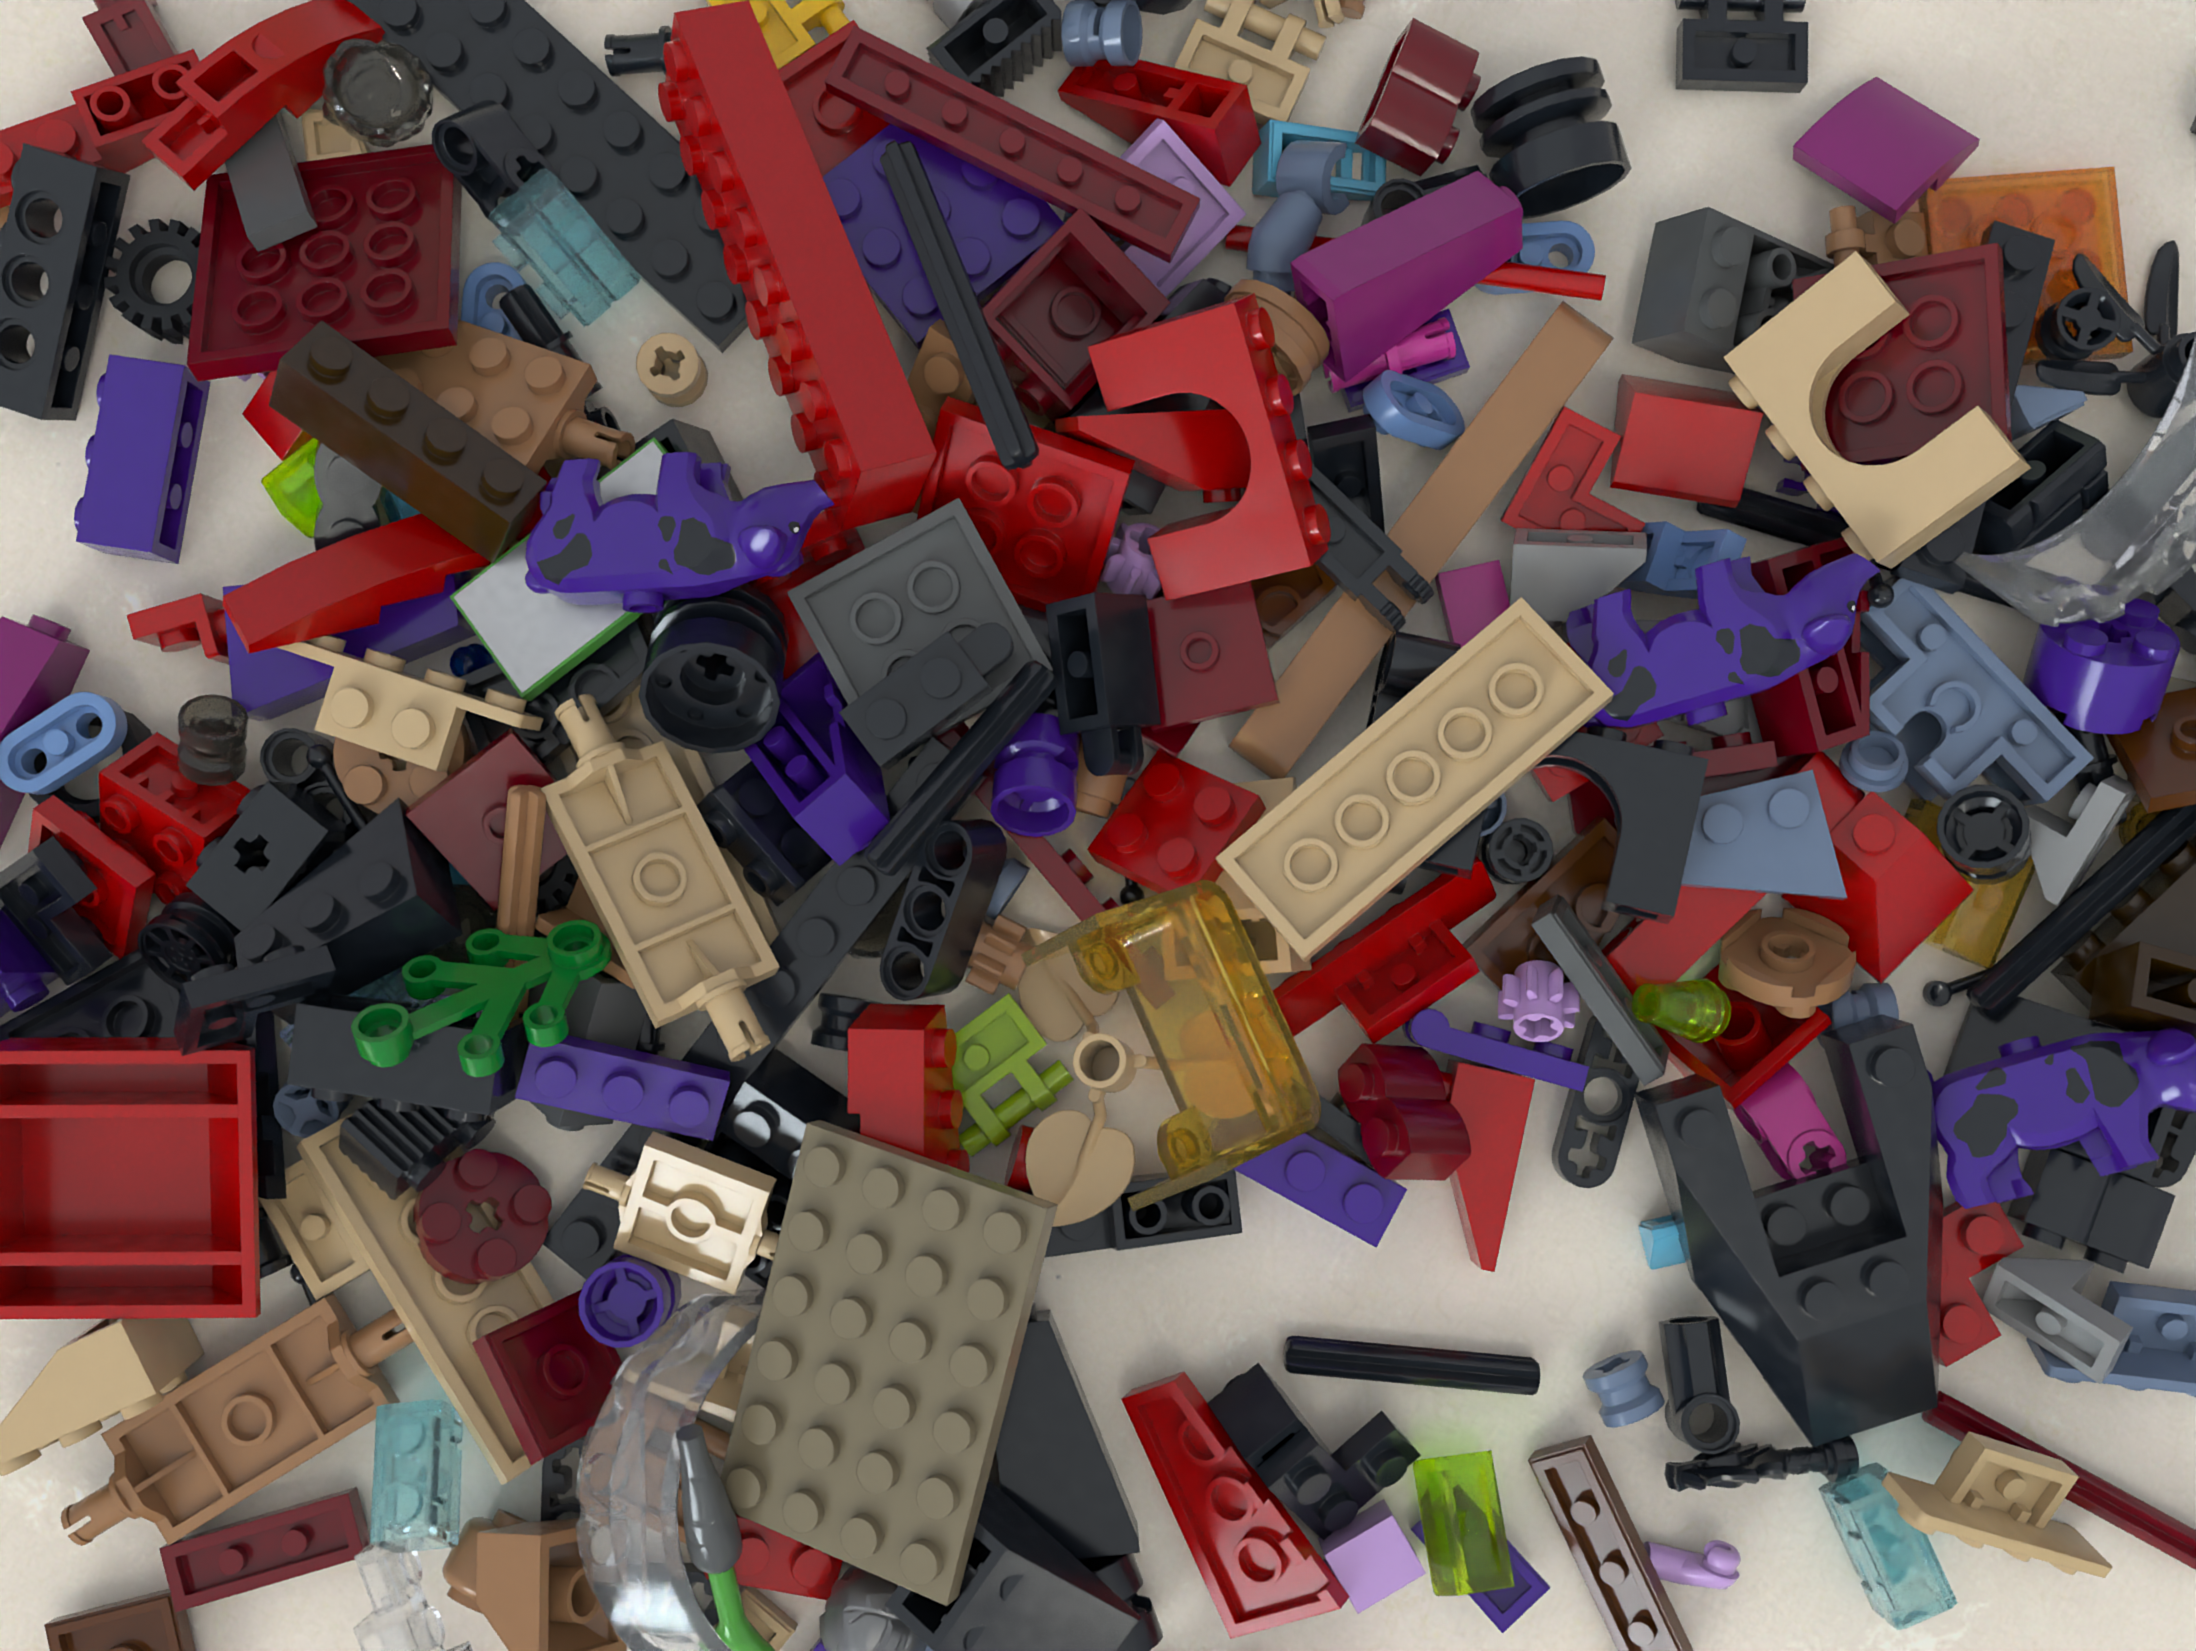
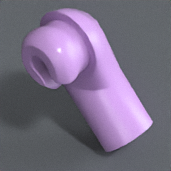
(1710, 1570)

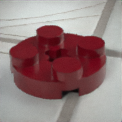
(492, 1253)

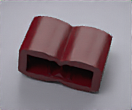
(1419, 98)
(1403, 1112)

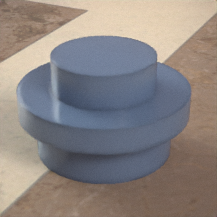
(1874, 762)

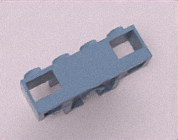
(1959, 704)

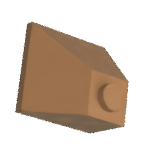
(538, 1591)

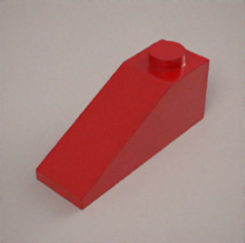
(1204, 111)
(1176, 448)
(1495, 1116)

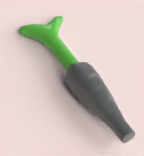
(714, 1539)

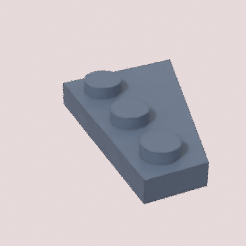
(1765, 840)

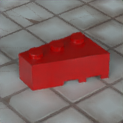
(905, 1080)

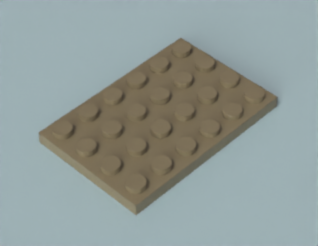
(885, 1357)

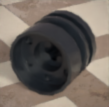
(1552, 135)
(715, 670)

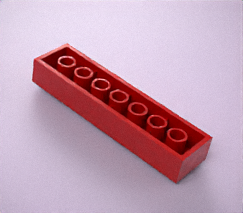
(794, 266)

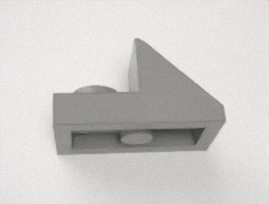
(2066, 850)
(2047, 1307)

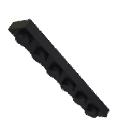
(2024, 272)

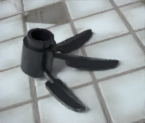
(2155, 377)

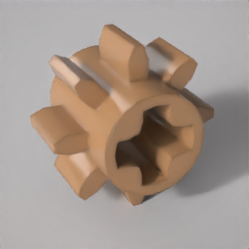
(998, 956)

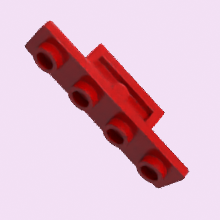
(1394, 962)

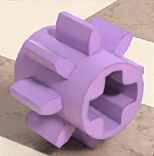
(1130, 562)
(1538, 1001)

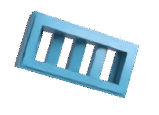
(1279, 134)

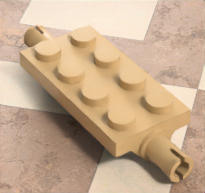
(658, 881)

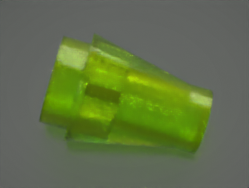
(1685, 1008)

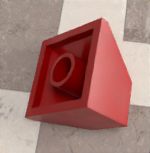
(1893, 885)

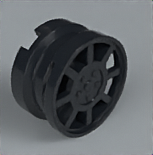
(188, 938)

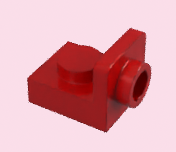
(180, 623)

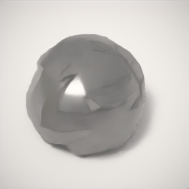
(860, 1620)

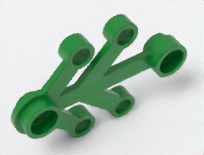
(564, 958)

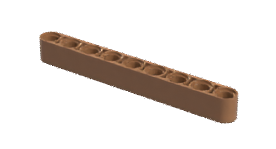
(1427, 535)

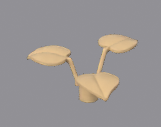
(1068, 1153)

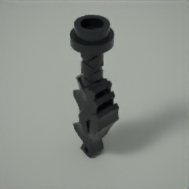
(1750, 1463)

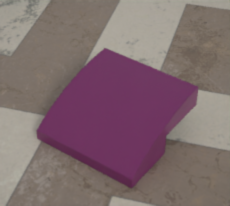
(1884, 148)

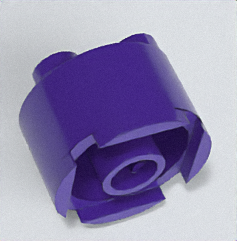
(2105, 672)

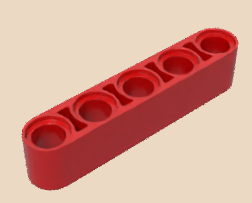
(1664, 952)

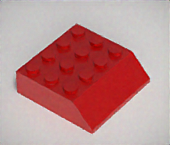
(127, 1180)

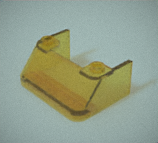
(1207, 1024)

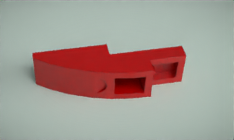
(251, 81)
(105, 120)

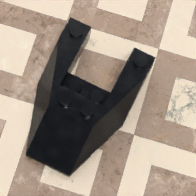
(1829, 1271)

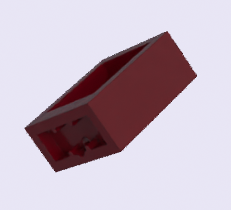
(1107, 274)

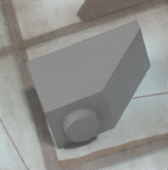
(1571, 568)

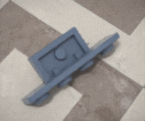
(2159, 1348)

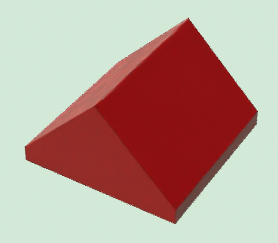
(1682, 441)
(1749, 1048)

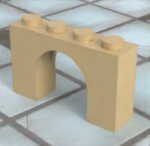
(1789, 374)

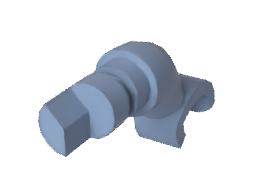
(1297, 213)

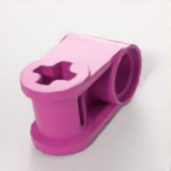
(1784, 1119)

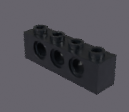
(74, 261)

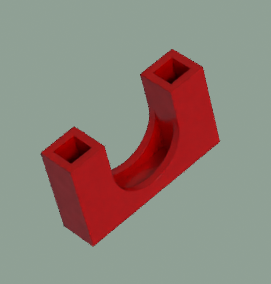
(1229, 359)

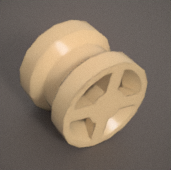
(680, 382)

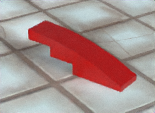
(347, 583)

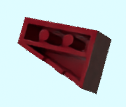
(1830, 699)

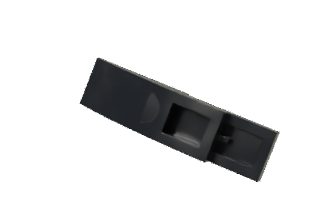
(1190, 1215)

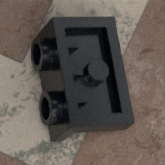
(761, 835)

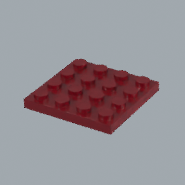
(372, 269)

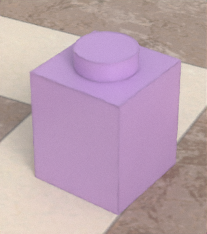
(1371, 1557)

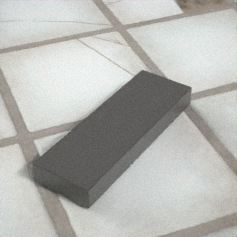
(270, 187)
(1600, 988)

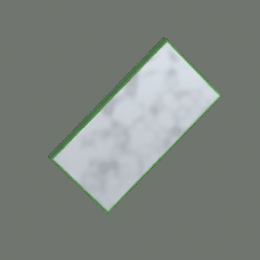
(538, 634)

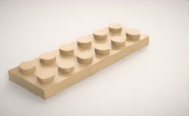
(1414, 778)
(436, 1311)

